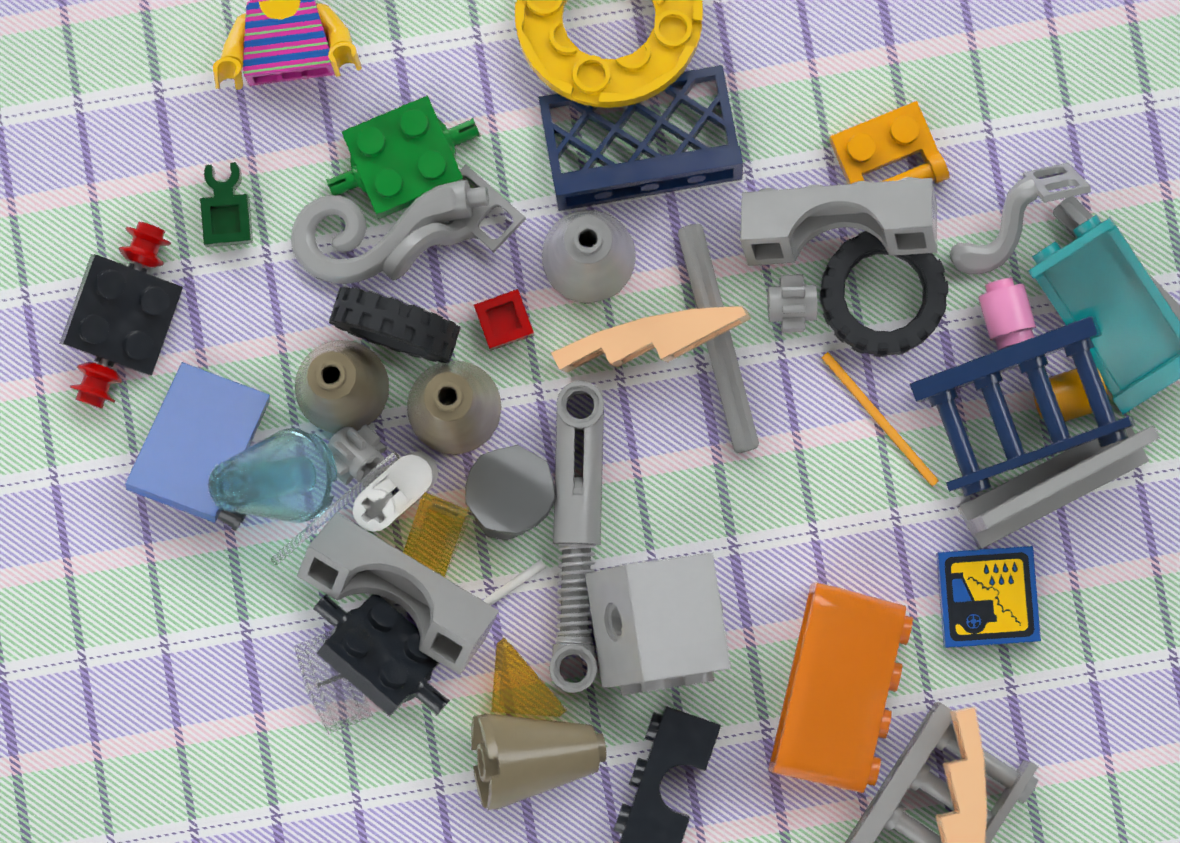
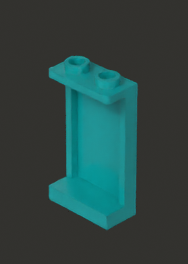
(1106, 280)

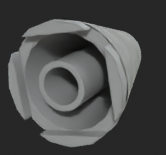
(592, 272)

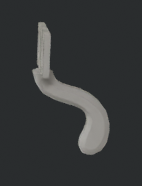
(454, 232)
(985, 258)

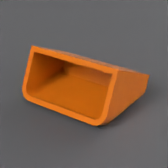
(840, 688)

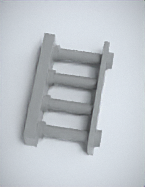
(913, 772)

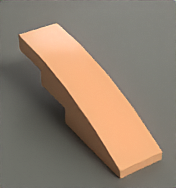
(668, 333)
(965, 784)

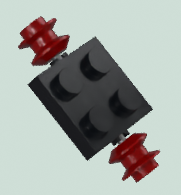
(121, 314)

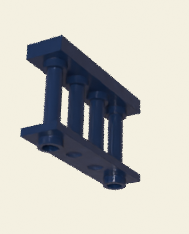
(1031, 359)

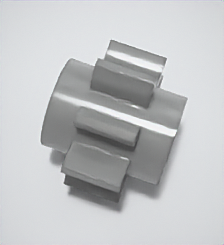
(792, 303)
(355, 452)

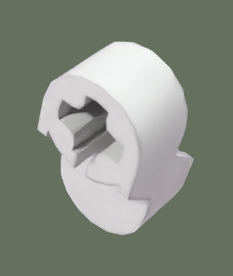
(379, 507)

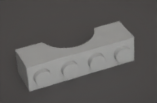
(784, 220)
(354, 561)

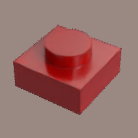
(504, 319)

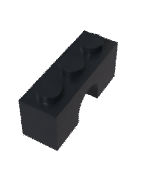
(676, 741)

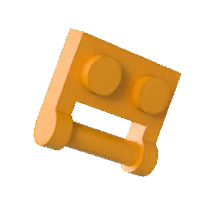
(886, 141)

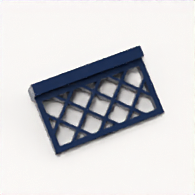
(649, 175)

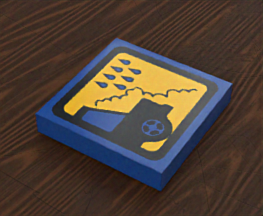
(988, 596)

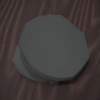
(509, 492)

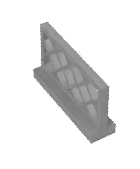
(1052, 485)

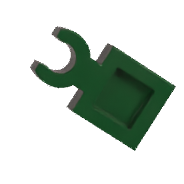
(226, 215)

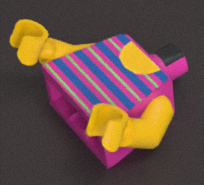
(284, 44)

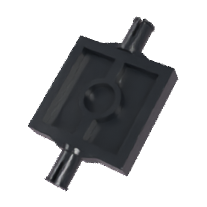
(379, 654)

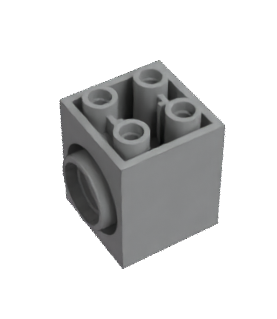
(658, 623)

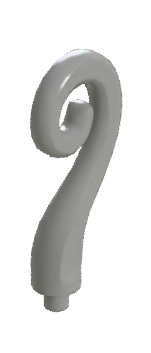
(437, 205)

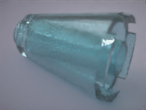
(277, 478)

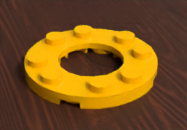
(608, 81)

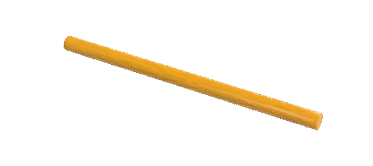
(880, 419)

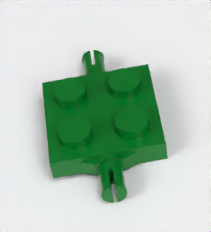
(401, 156)

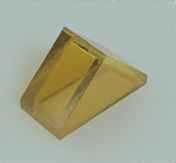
(436, 533)
(519, 688)

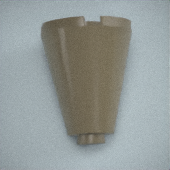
(354, 398)
(463, 424)
(530, 756)

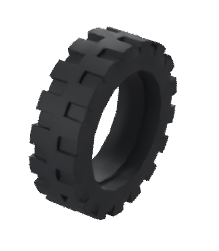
(394, 324)
(862, 338)

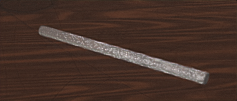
(335, 508)

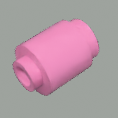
(1007, 312)

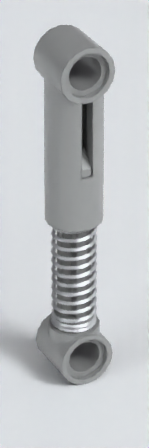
(576, 529)

